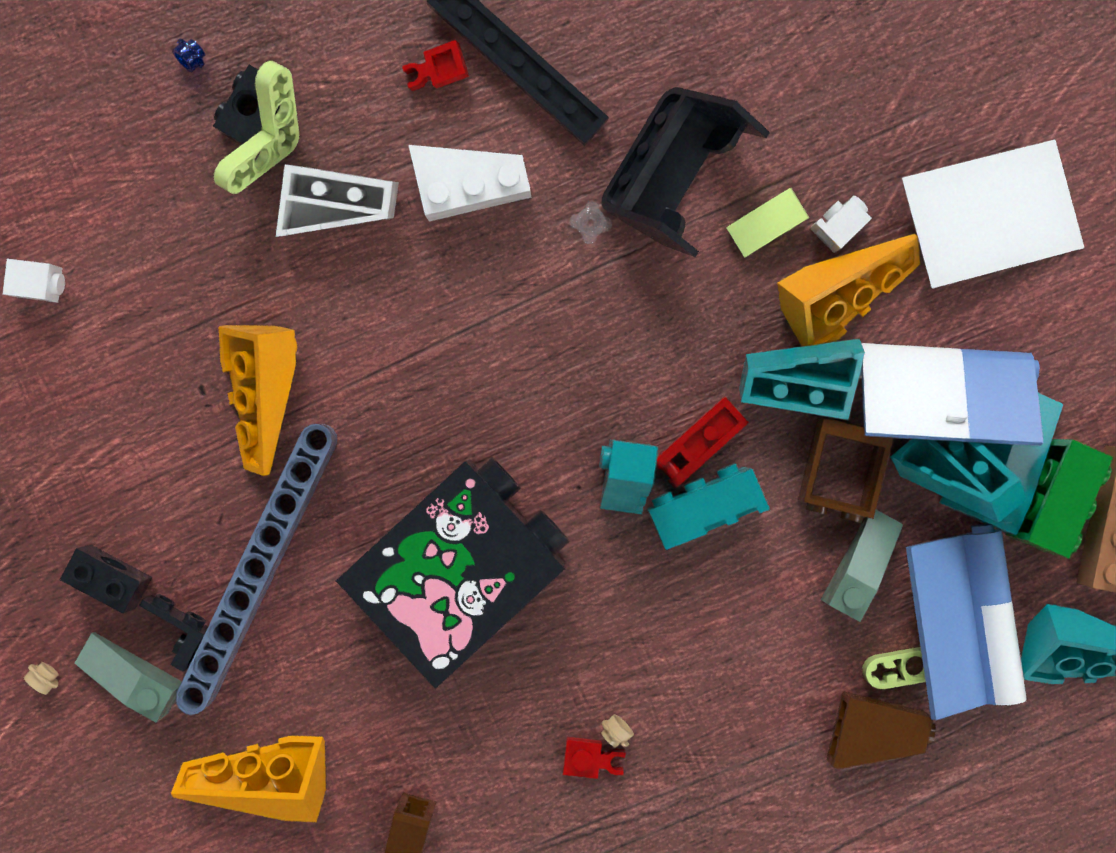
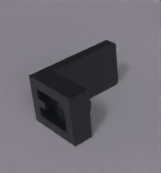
(190, 623)

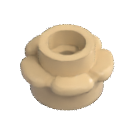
(42, 677)
(616, 731)

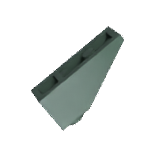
(863, 566)
(129, 677)

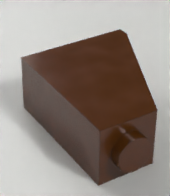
(877, 732)
(410, 825)

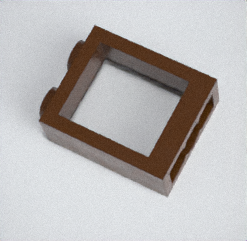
(874, 477)

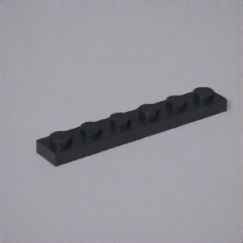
(523, 66)

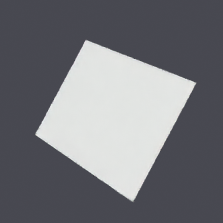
(993, 213)

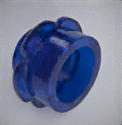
(189, 54)

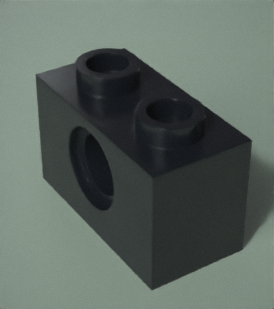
(229, 114)
(105, 578)

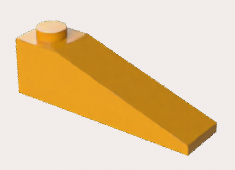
(832, 292)
(261, 376)
(268, 781)

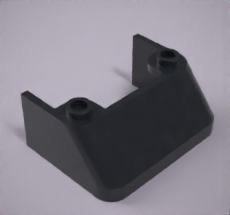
(668, 157)

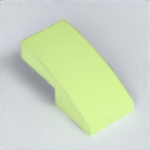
(767, 222)

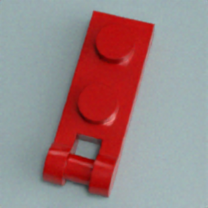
(701, 441)

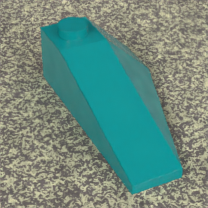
(1024, 462)
(1068, 645)

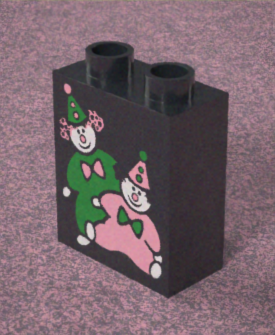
(456, 569)

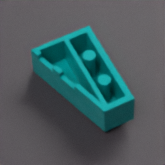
(805, 378)
(962, 474)
(706, 505)

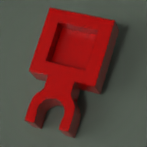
(442, 66)
(585, 758)

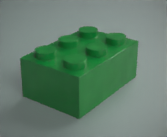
(1064, 497)

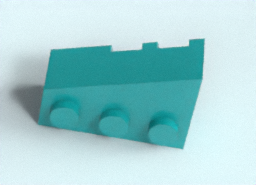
(627, 475)

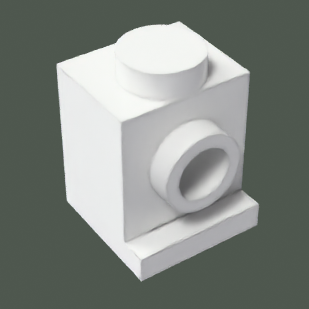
(842, 223)

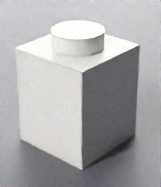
(33, 280)

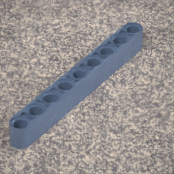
(244, 580)

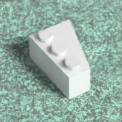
(467, 180)
(330, 199)

